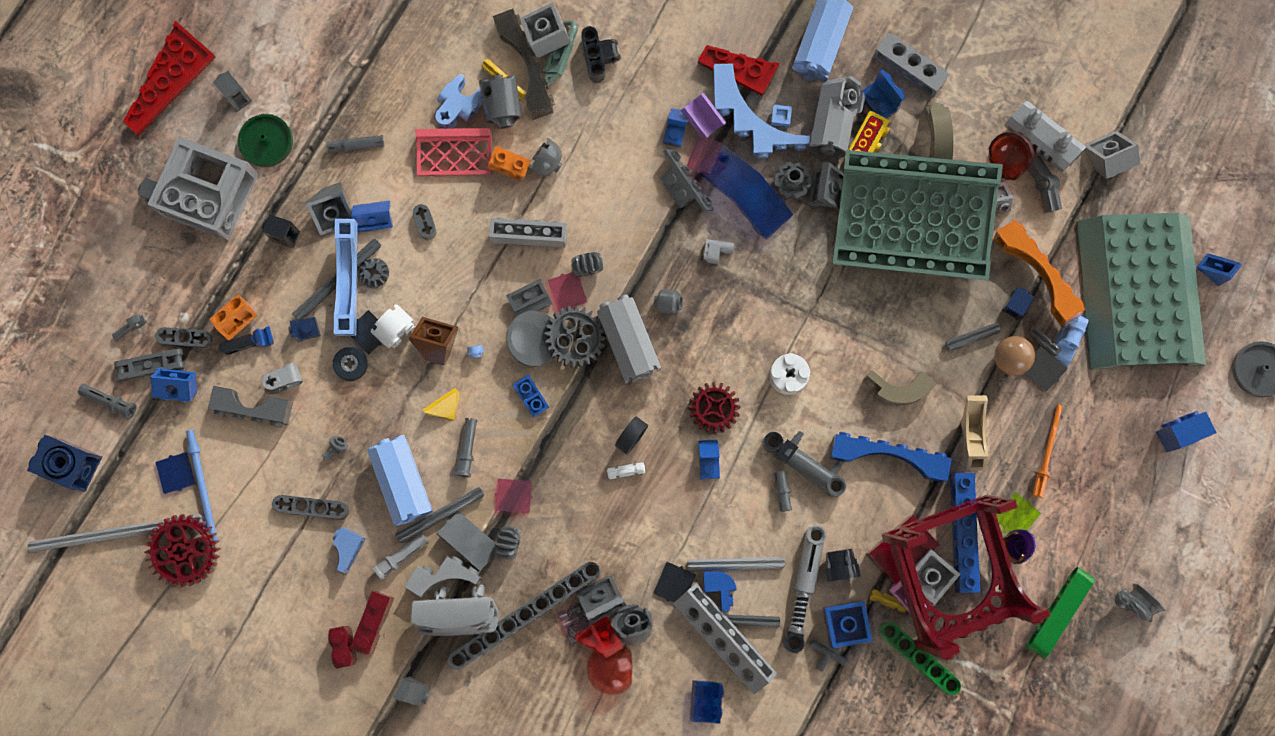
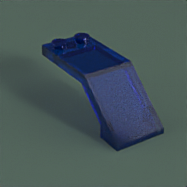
(748, 192)

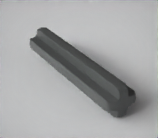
(972, 337)
(758, 621)

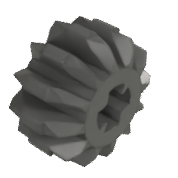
(587, 264)
(508, 542)

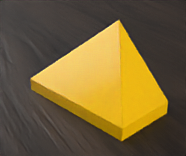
(444, 406)

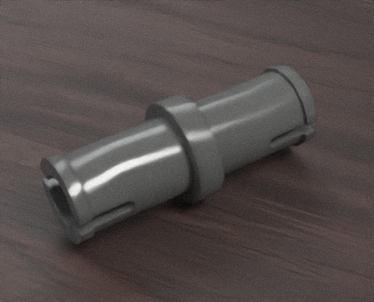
(782, 491)

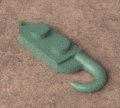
(558, 58)

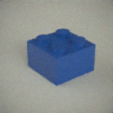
(1185, 431)
(847, 624)

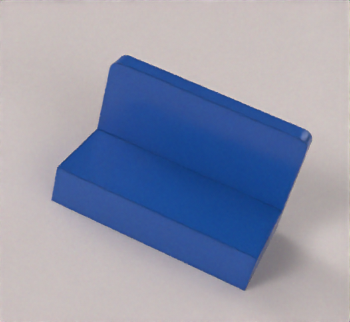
(372, 216)

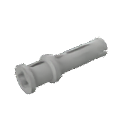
(393, 561)

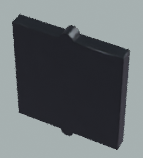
(364, 337)
(674, 582)

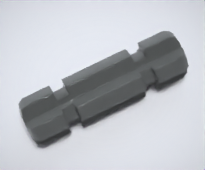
(1046, 342)

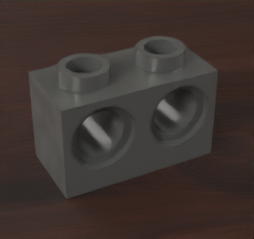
(232, 90)

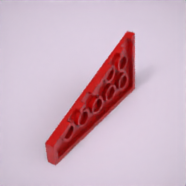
(168, 77)

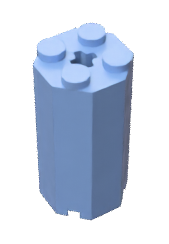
(822, 39)
(399, 480)

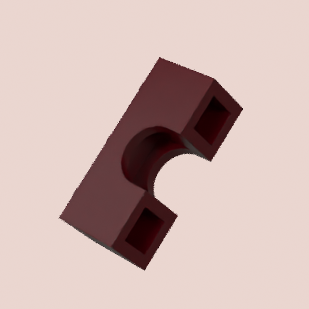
(371, 621)

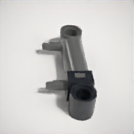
(790, 454)

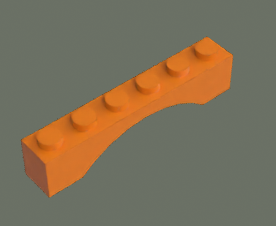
(1015, 241)

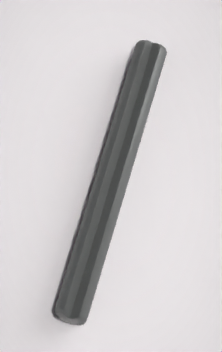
(440, 515)

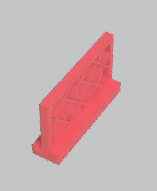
(453, 135)

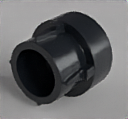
(841, 565)

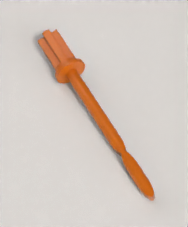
(1042, 476)

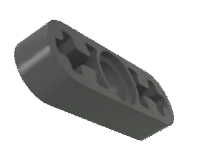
(179, 331)

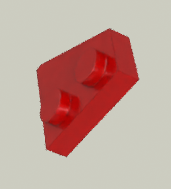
(600, 638)

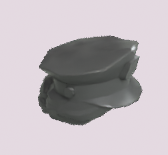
(1139, 602)

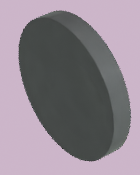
(526, 339)
(1255, 369)

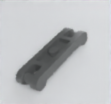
(148, 364)

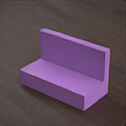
(703, 116)

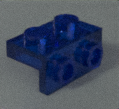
(706, 701)

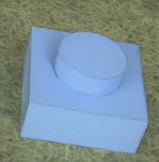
(781, 115)

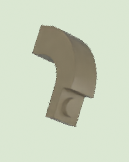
(940, 130)
(900, 395)

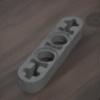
(310, 507)

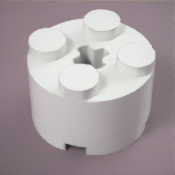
(393, 326)
(789, 363)

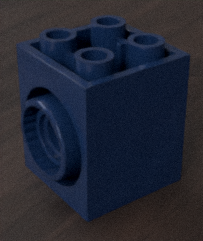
(64, 463)

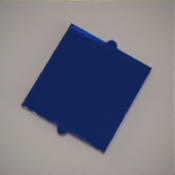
(175, 473)

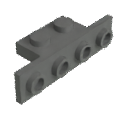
(682, 185)

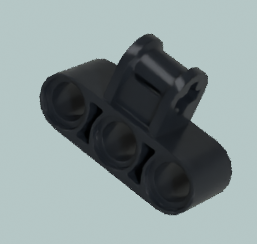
(603, 49)

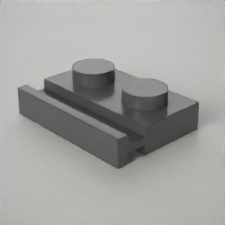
(529, 298)

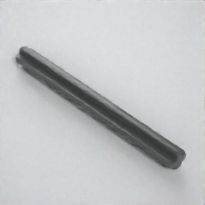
(330, 285)

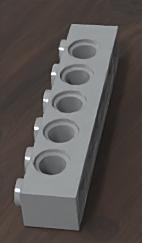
(725, 639)

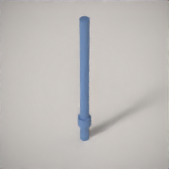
(194, 450)

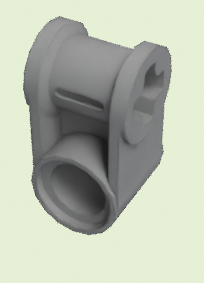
(284, 378)

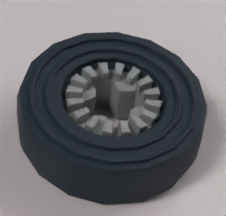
(342, 358)

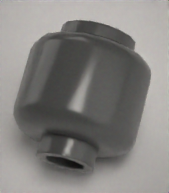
(668, 302)

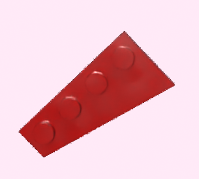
(748, 71)

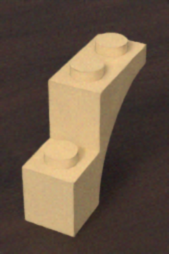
(974, 431)

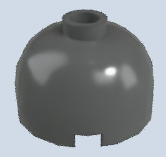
(546, 159)
(633, 624)

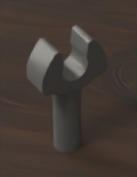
(132, 323)

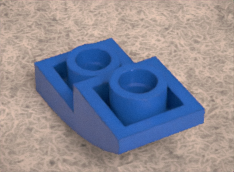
(530, 395)

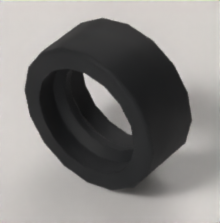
(631, 435)

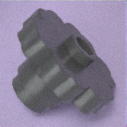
(792, 181)

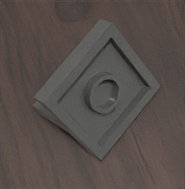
(826, 187)
(600, 599)

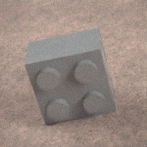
(545, 30)

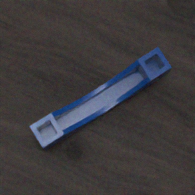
(930, 466)

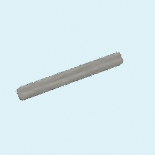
(736, 563)

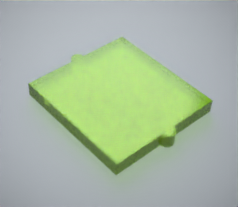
(1020, 517)

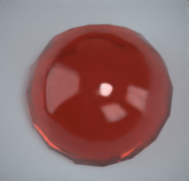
(1013, 152)
(610, 674)

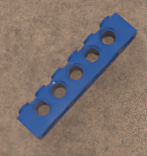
(965, 535)

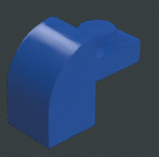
(720, 582)

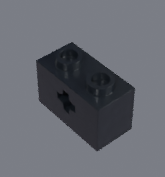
(280, 231)

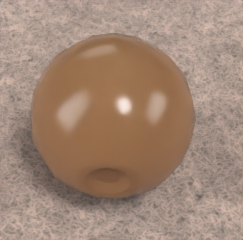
(1014, 355)

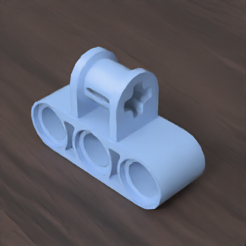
(1069, 339)

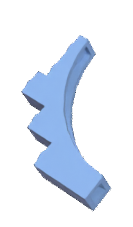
(745, 122)

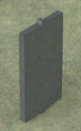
(468, 541)

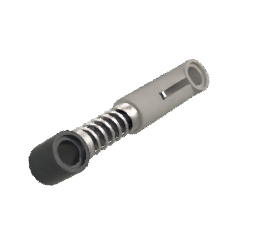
(805, 586)

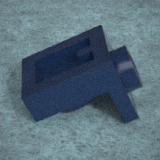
(304, 329)

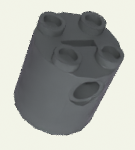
(500, 101)

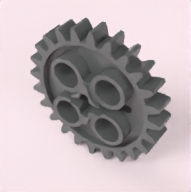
(589, 342)

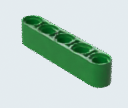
(1061, 612)
(928, 660)

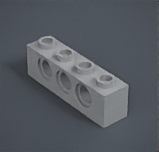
(913, 74)

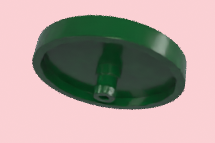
(265, 140)

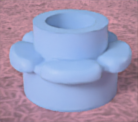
(475, 351)

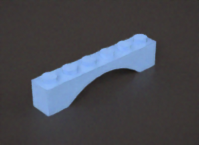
(346, 286)

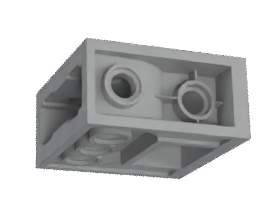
(220, 202)

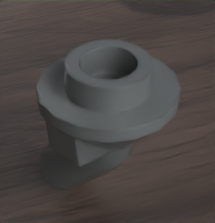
(338, 446)

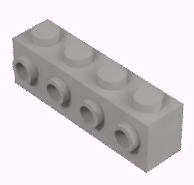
(528, 232)

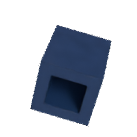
(1018, 303)

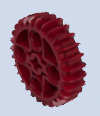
(176, 557)

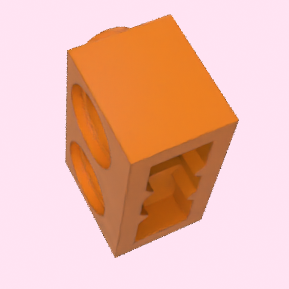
(508, 163)
(233, 317)

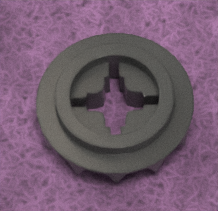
(376, 280)

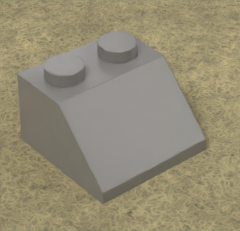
(1113, 154)

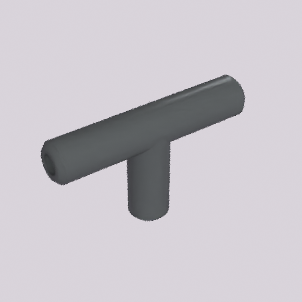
(827, 654)

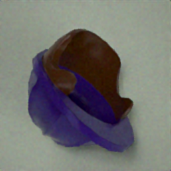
(1019, 545)

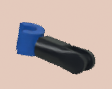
(260, 338)

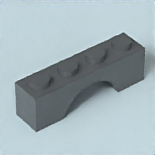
(273, 409)

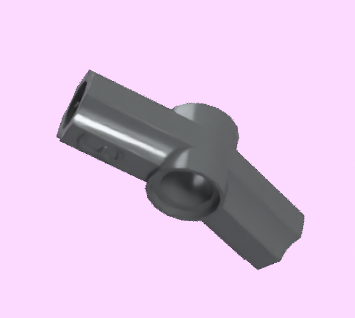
(1049, 194)

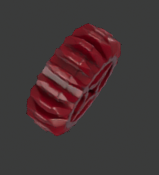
(719, 415)

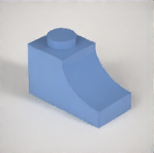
(348, 546)

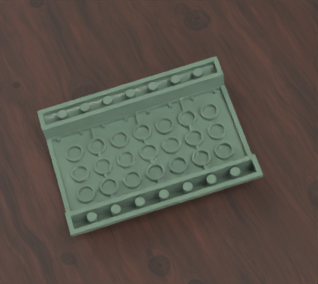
(917, 214)
(1140, 290)

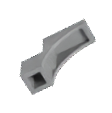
(423, 579)

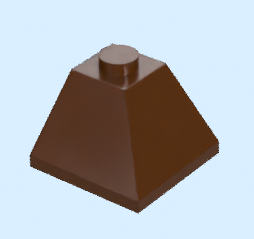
(434, 340)

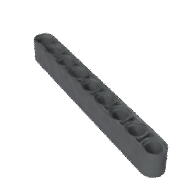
(531, 606)

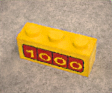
(870, 133)

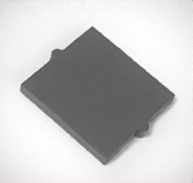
(1046, 369)

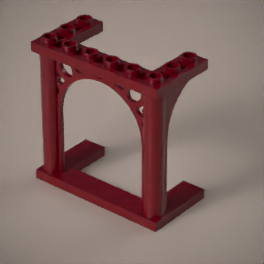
(1013, 598)

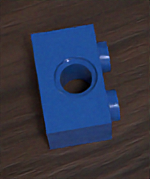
(173, 385)

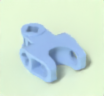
(456, 105)

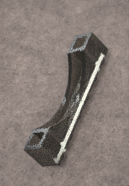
(536, 98)

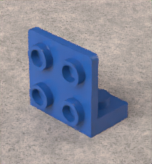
(883, 95)

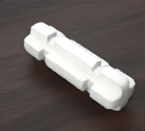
(626, 470)

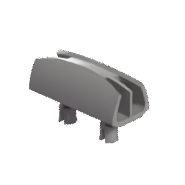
(1046, 136)
(455, 616)

